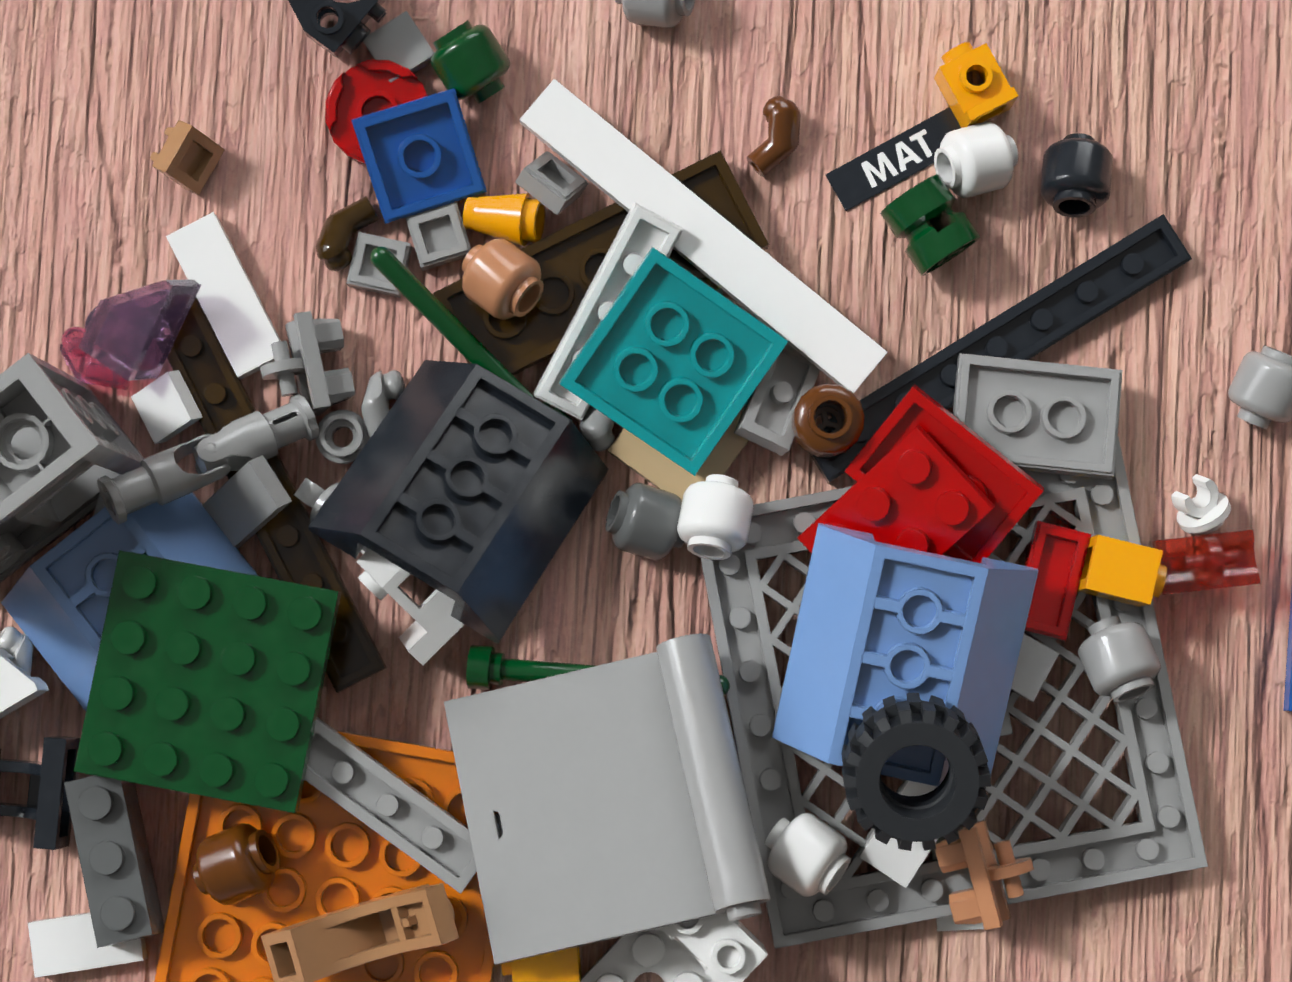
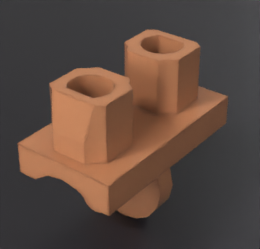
(986, 900)

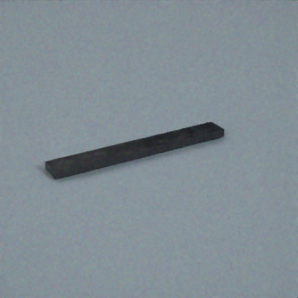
(1030, 324)

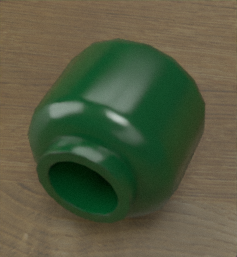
(470, 61)

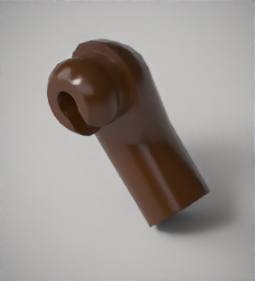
(783, 135)

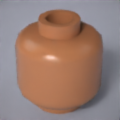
(502, 279)

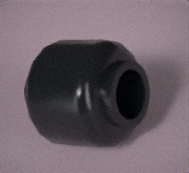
(1076, 175)

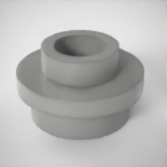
(328, 427)

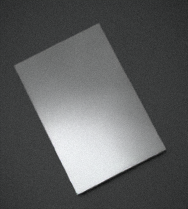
(1042, 412)

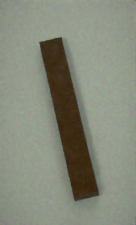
(291, 548)

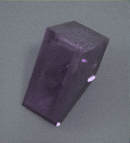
(138, 327)

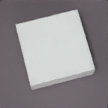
(166, 406)

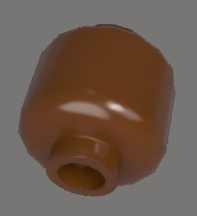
(831, 401)
(236, 864)

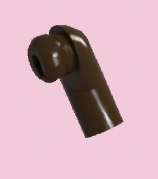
(338, 231)

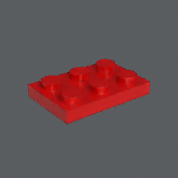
(992, 472)
(909, 499)

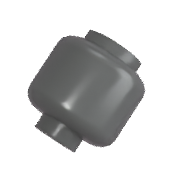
(645, 521)

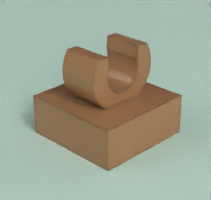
(187, 157)

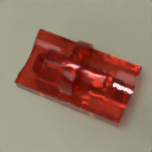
(1208, 561)

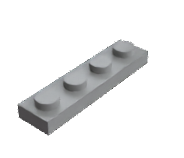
(390, 806)

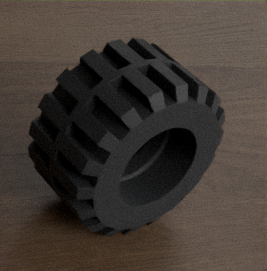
(926, 815)

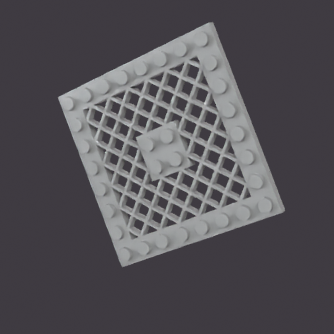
(1158, 844)

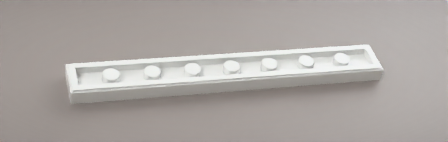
(706, 238)

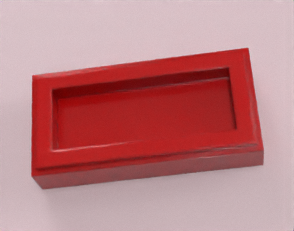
(1060, 558)

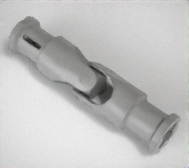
(215, 455)

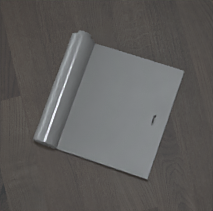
(608, 801)

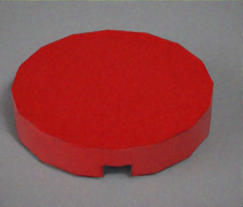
(363, 92)

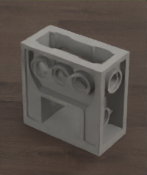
(51, 455)

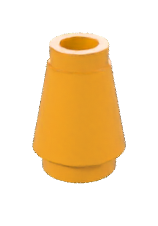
(508, 217)

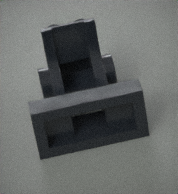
(350, 28)
(47, 792)

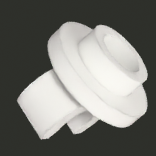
(1205, 511)

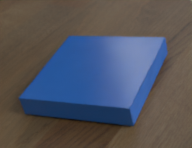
(419, 155)

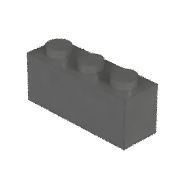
(114, 859)

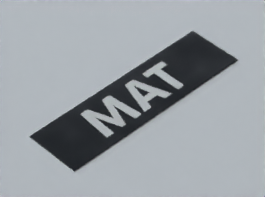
(891, 160)

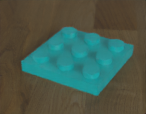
(673, 361)

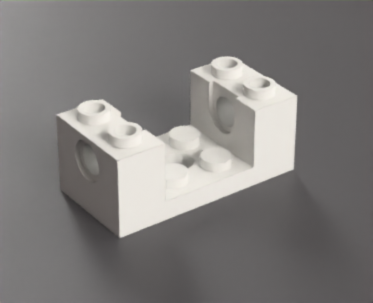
(683, 952)

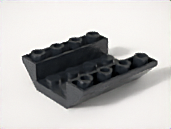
(466, 491)

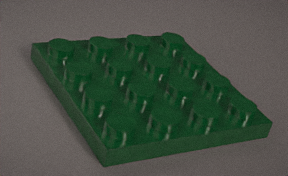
(208, 681)

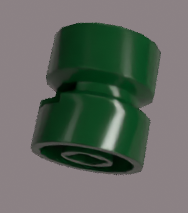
(928, 205)

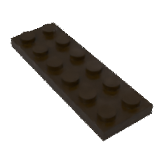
(571, 262)

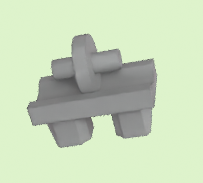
(307, 341)

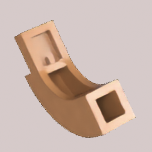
(361, 934)

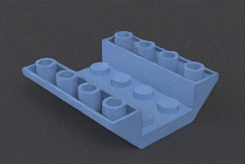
(68, 589)
(898, 624)

